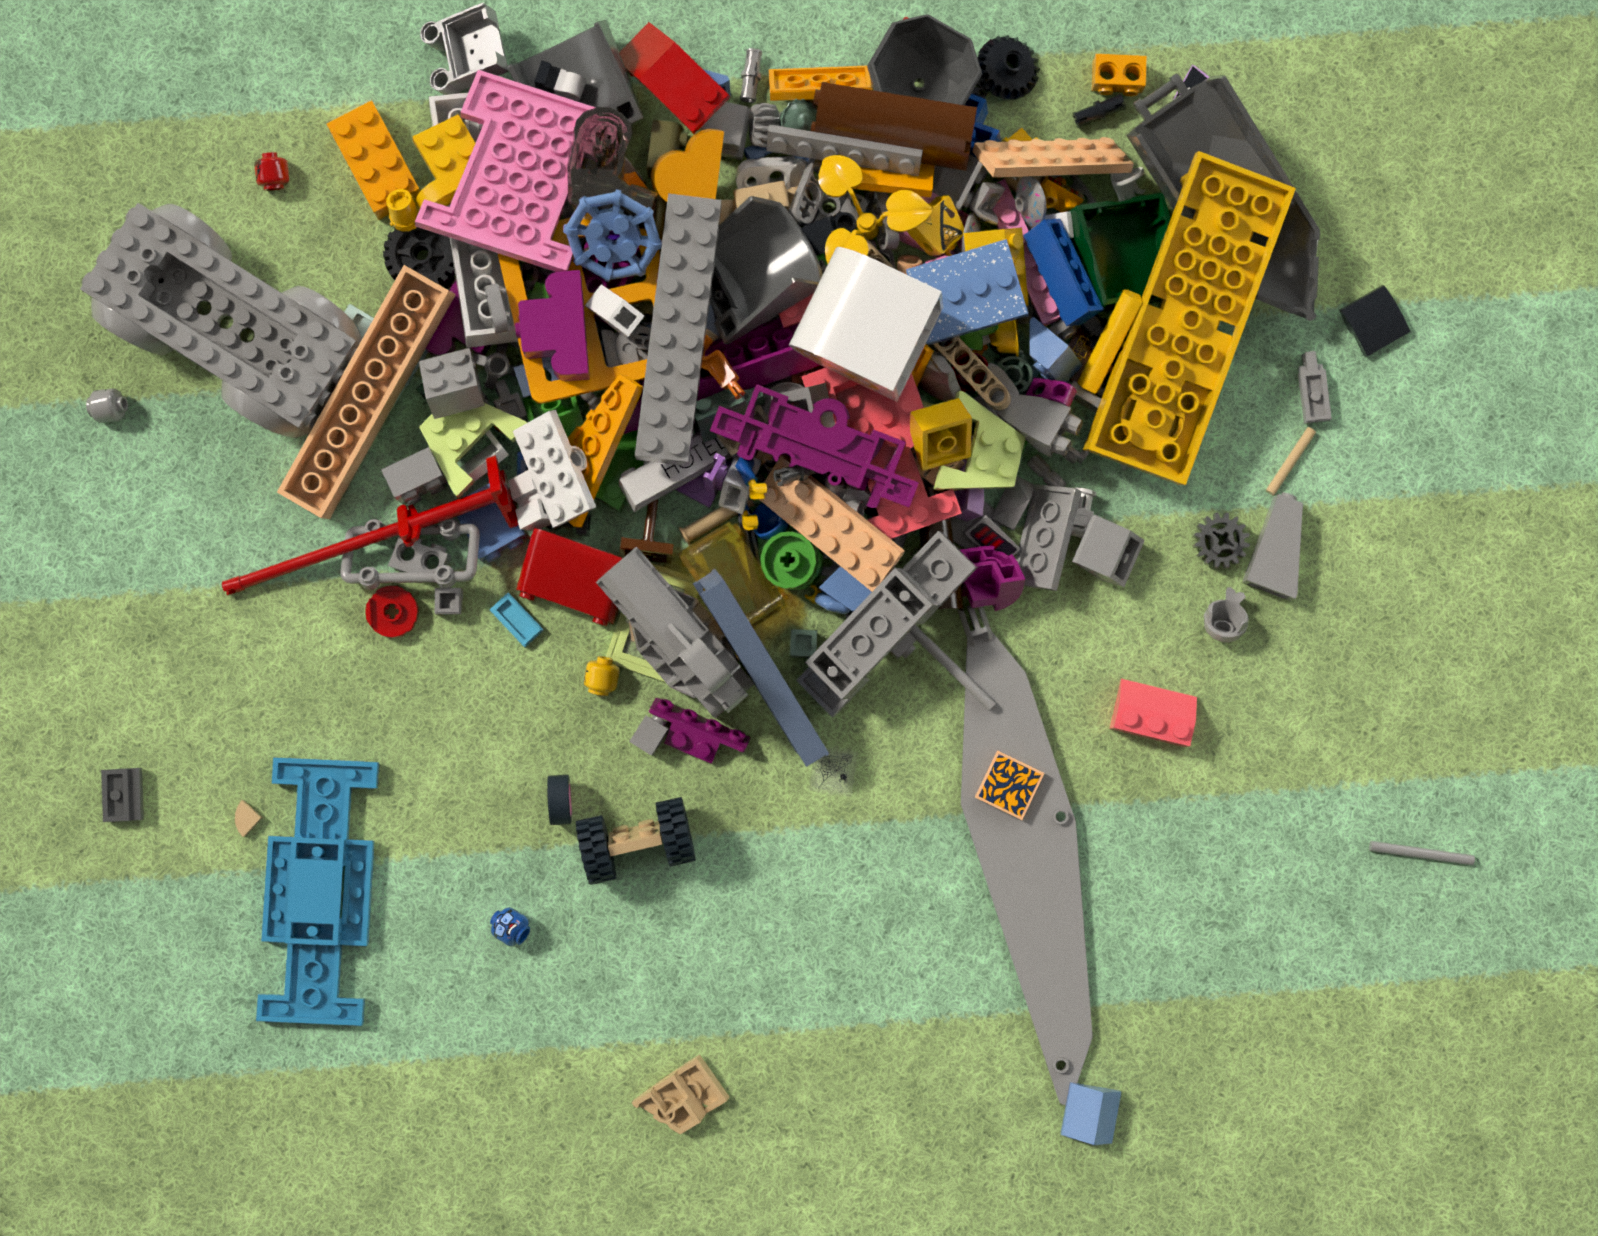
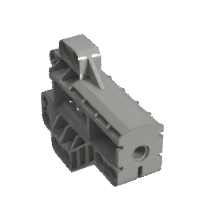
(676, 635)

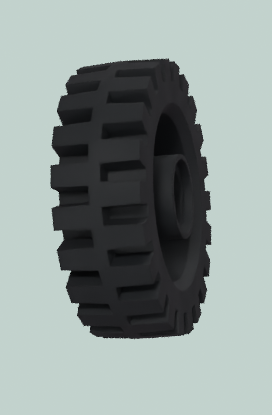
(403, 249)

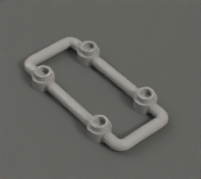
(444, 575)

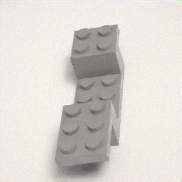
(882, 621)

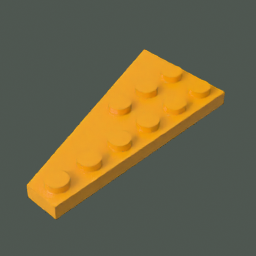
(603, 431)

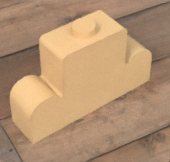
(771, 191)

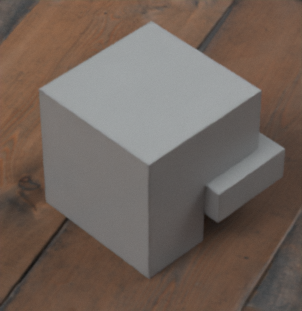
(734, 121)

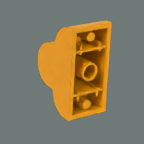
(690, 171)

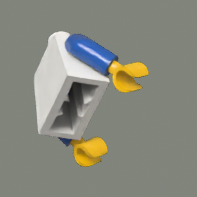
(740, 486)

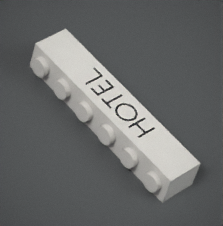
(658, 479)

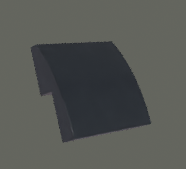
(1374, 320)

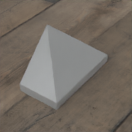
(1013, 503)

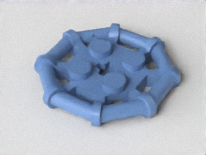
(605, 248)

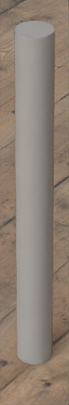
(1421, 853)

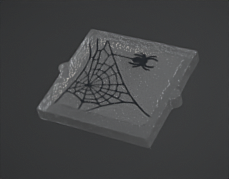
(834, 772)

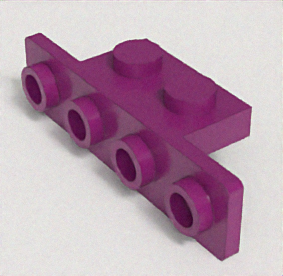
(696, 733)

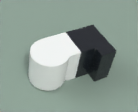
(559, 81)

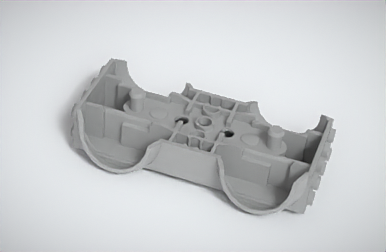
(150, 295)

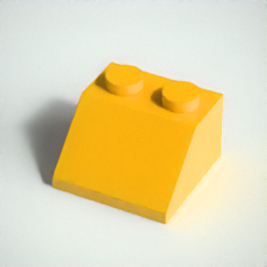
(941, 433)

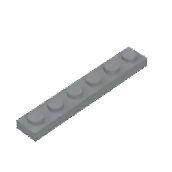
(863, 152)

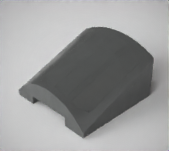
(596, 59)
(760, 267)

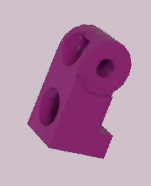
(1053, 390)

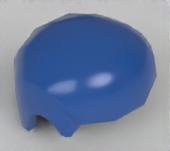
(768, 522)

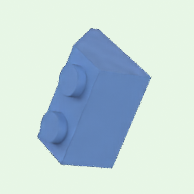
(1052, 355)

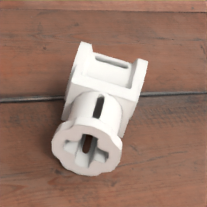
(1083, 512)

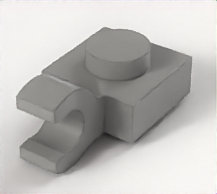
(509, 403)

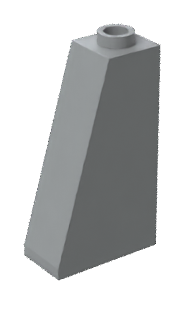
(1277, 550)

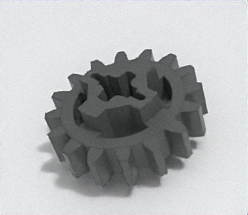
(1211, 535)

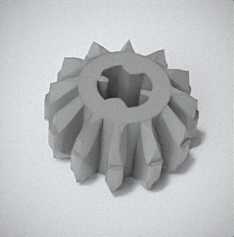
(759, 120)

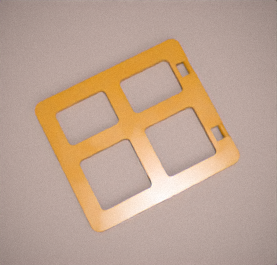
(600, 375)

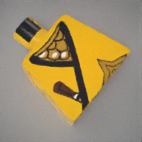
(941, 229)

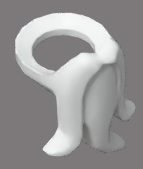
(1125, 183)

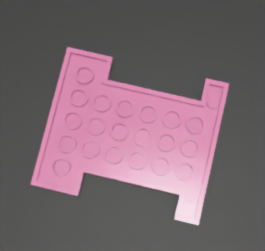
(514, 174)

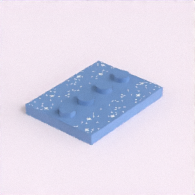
(976, 289)

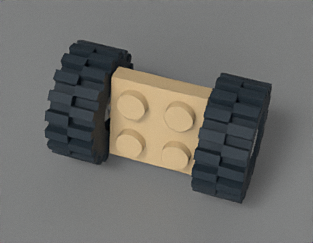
(599, 847)

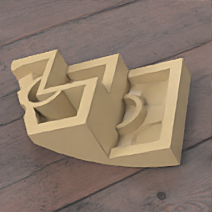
(680, 1096)

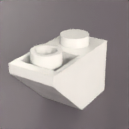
(614, 311)

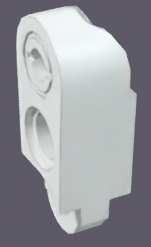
(761, 168)

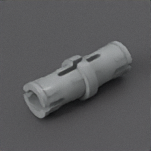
(751, 75)

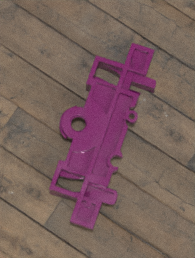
(817, 447)

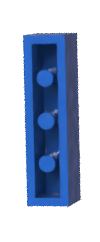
(1063, 272)

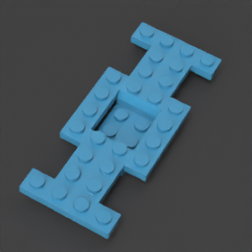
(306, 889)

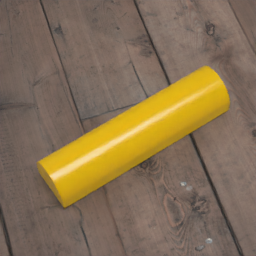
(1110, 341)

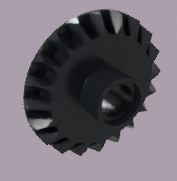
(999, 77)

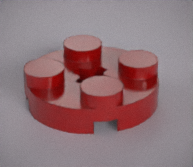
(381, 601)

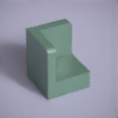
(803, 643)

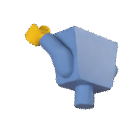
(840, 593)

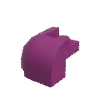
(995, 581)

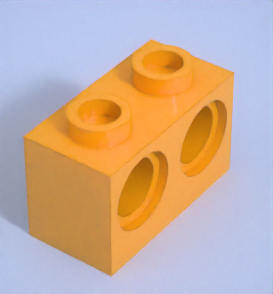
(1118, 67)

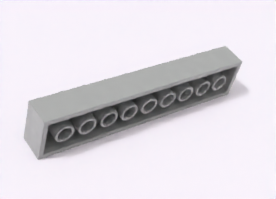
(678, 330)

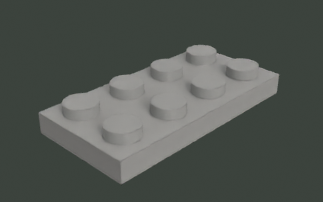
(1047, 535)

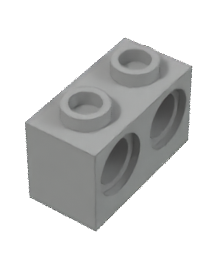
(420, 559)

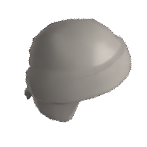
(1233, 617)

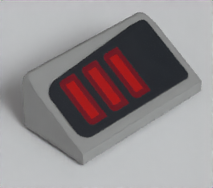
(986, 533)

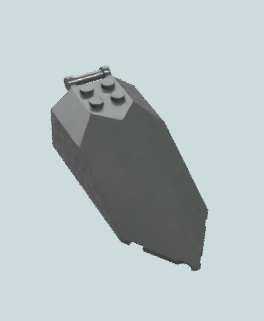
(1217, 123)

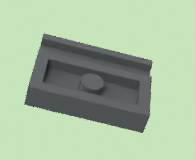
(122, 794)

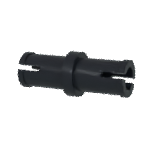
(1099, 110)

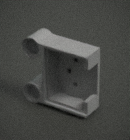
(471, 45)

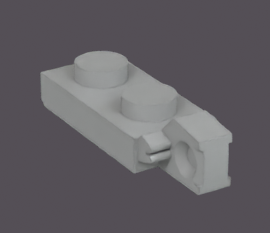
(1313, 390)

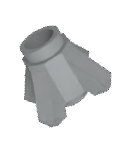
(495, 365)

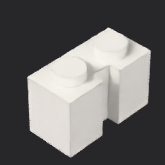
(531, 510)

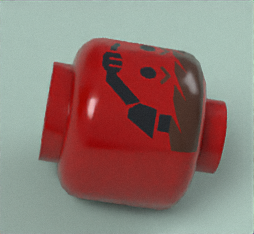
(271, 171)

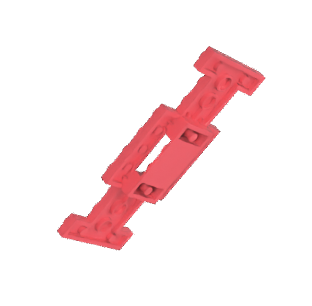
(876, 412)

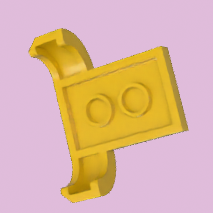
(446, 153)

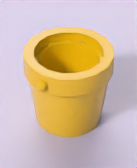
(402, 210)

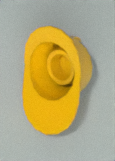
(1006, 337)

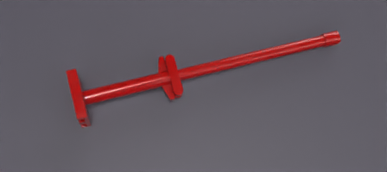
(407, 527)

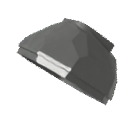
(925, 53)

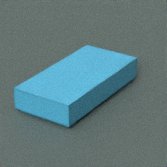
(516, 620)

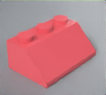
(1154, 713)

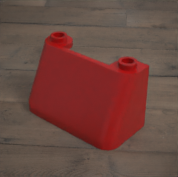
(567, 575)

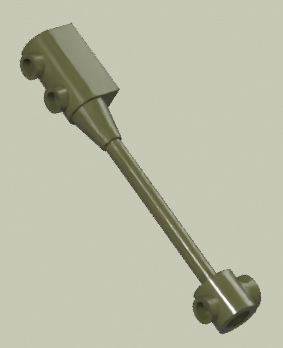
(665, 137)

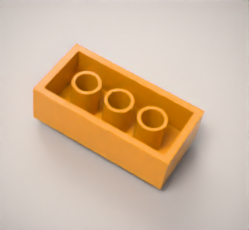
(372, 156)

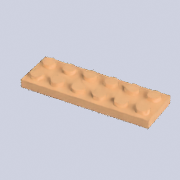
(1052, 157)
(833, 527)

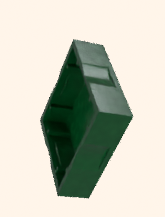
(1120, 244)

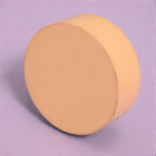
(908, 261)

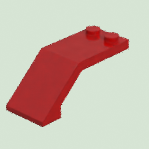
(673, 77)

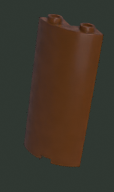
(900, 120)

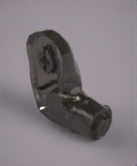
(598, 160)

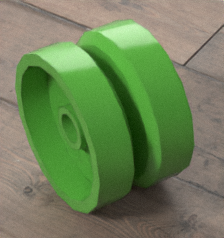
(777, 561)

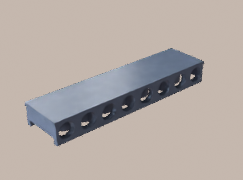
(760, 667)

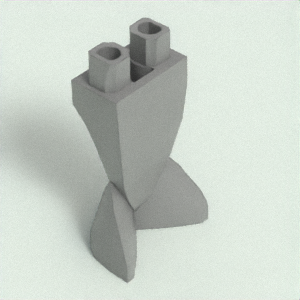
(1034, 417)

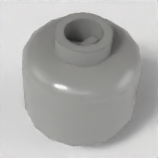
(106, 405)

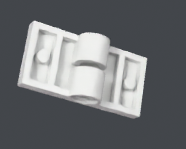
(555, 468)

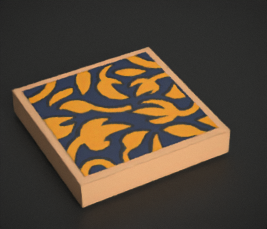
(1009, 785)

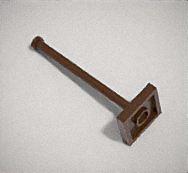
(652, 550)

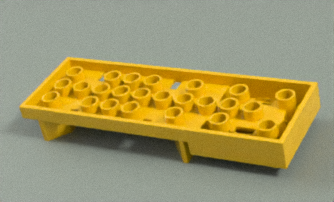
(1174, 353)

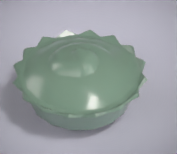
(798, 115)
(1018, 369)

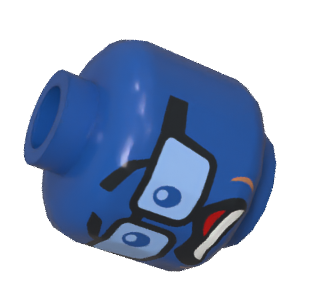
(510, 926)

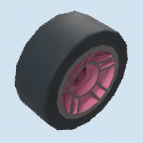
(559, 799)

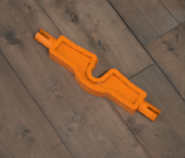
(721, 370)

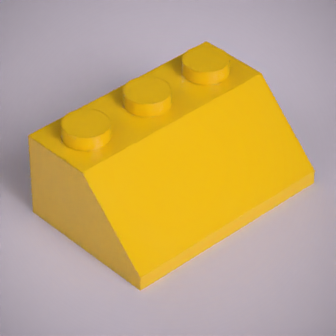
(1015, 242)

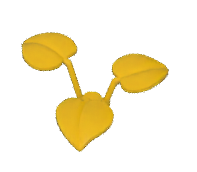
(904, 207)

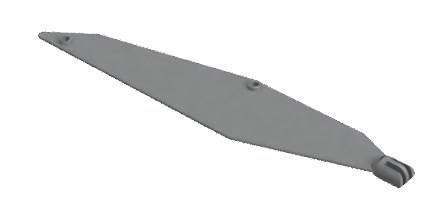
(1028, 861)

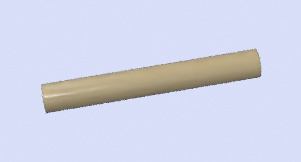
(1290, 461)

